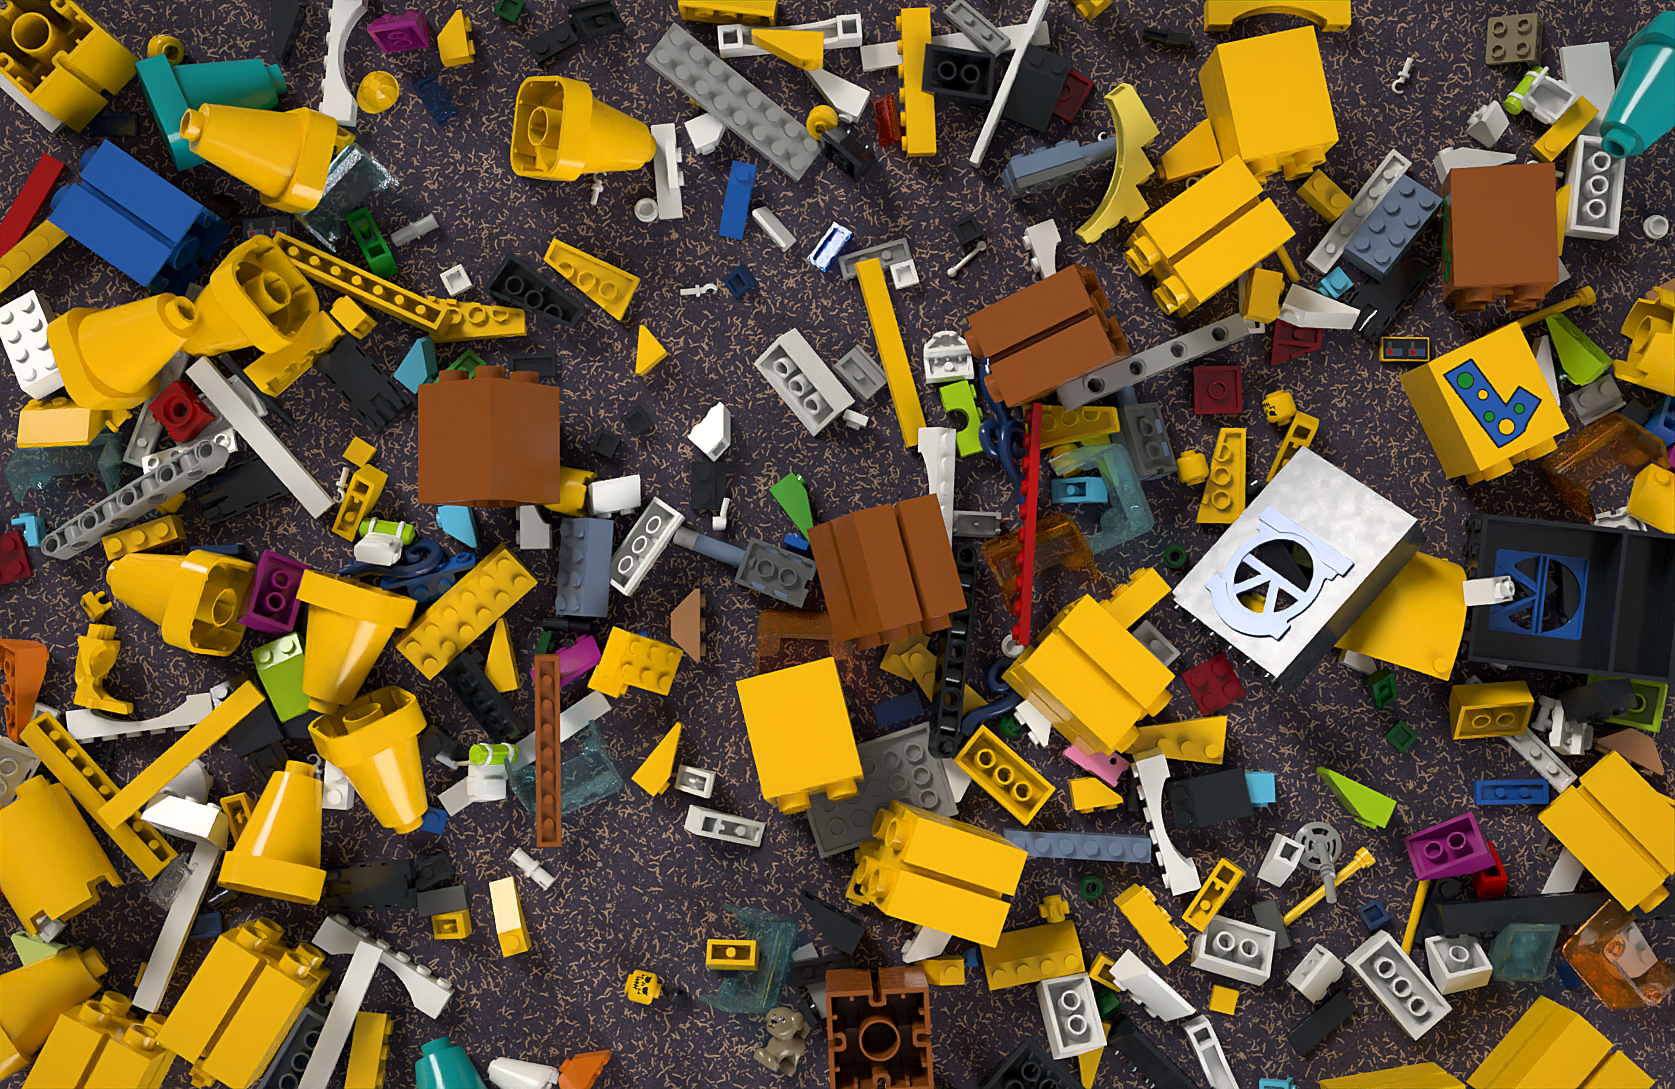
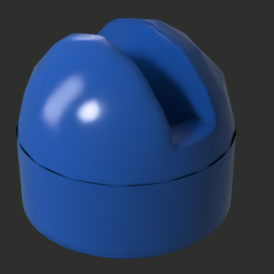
(973, 957)

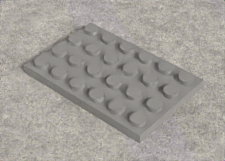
(895, 769)

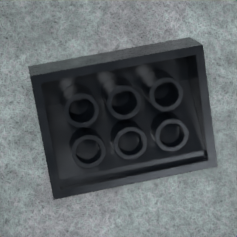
(1147, 1057)
(1029, 1068)

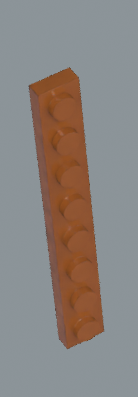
(548, 750)

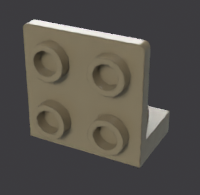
(1514, 39)

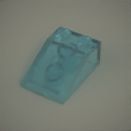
(1522, 951)

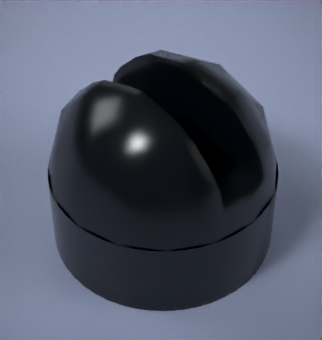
(1253, 488)
(676, 998)

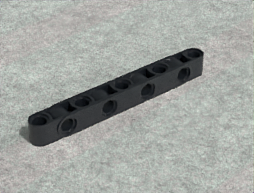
(950, 670)

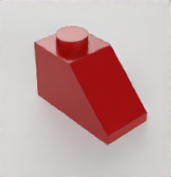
(1492, 880)

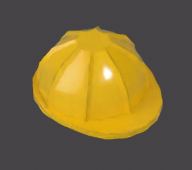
(377, 92)

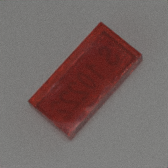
(886, 121)

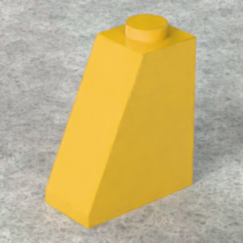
(1190, 156)

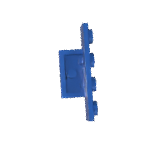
(435, 582)

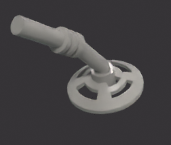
(1320, 850)

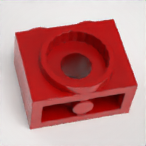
(168, 412)

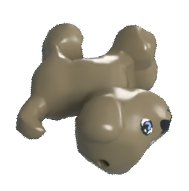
(787, 1043)

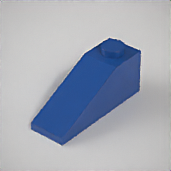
(737, 199)
(1662, 419)

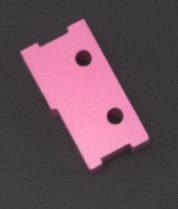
(1098, 764)

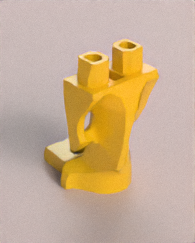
(94, 660)

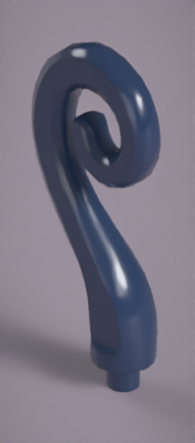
(990, 424)
(1011, 448)
(416, 566)
(975, 716)

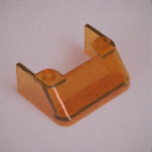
(1596, 451)
(1055, 542)
(800, 625)
(1594, 957)

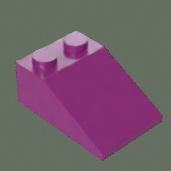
(400, 32)
(271, 595)
(1449, 849)

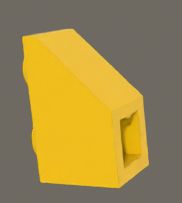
(454, 41)
(1090, 793)

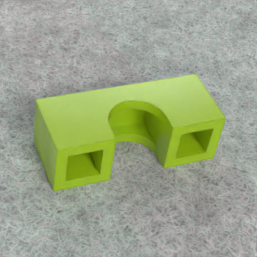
(960, 398)

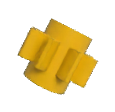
(1054, 908)
(200, 1077)

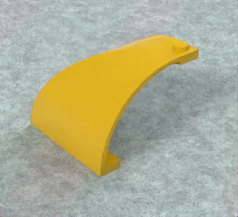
(1414, 618)

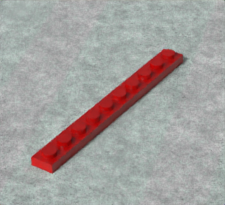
(1026, 535)

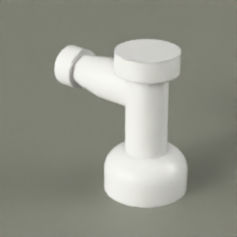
(1542, 721)

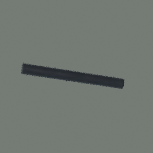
(267, 399)

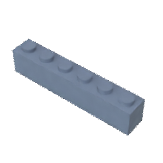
(1081, 845)

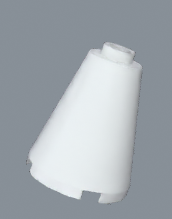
(519, 1074)

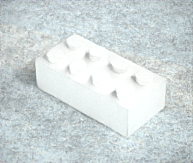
(1594, 189)
(26, 343)
(1398, 984)

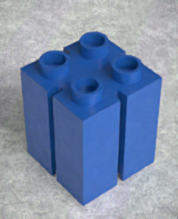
(138, 221)

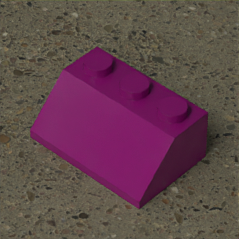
(578, 659)

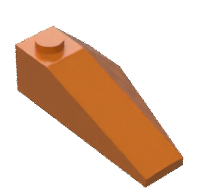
(24, 671)
(582, 1069)

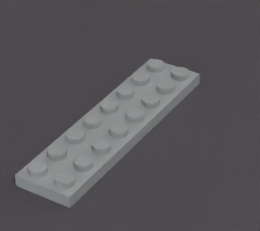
(734, 101)

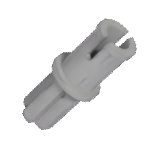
(414, 230)

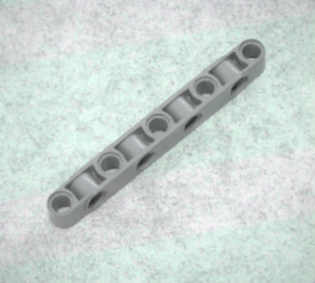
(1152, 362)
(135, 499)

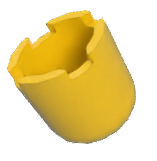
(572, 492)

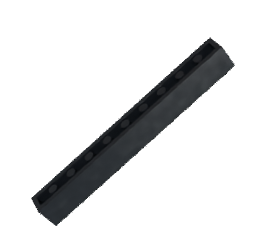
(1559, 908)

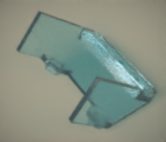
(347, 183)
(37, 465)
(1130, 509)
(582, 778)
(751, 989)

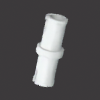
(532, 868)

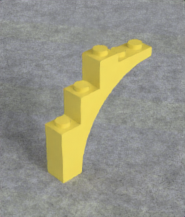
(1133, 130)

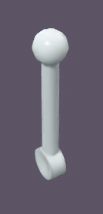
(981, 245)

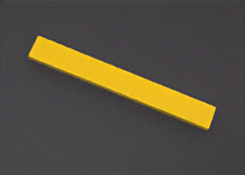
(891, 349)
(181, 755)

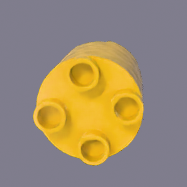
(1653, 344)
(49, 856)

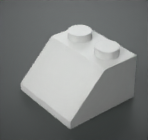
(613, 496)
(1457, 963)
(1316, 973)

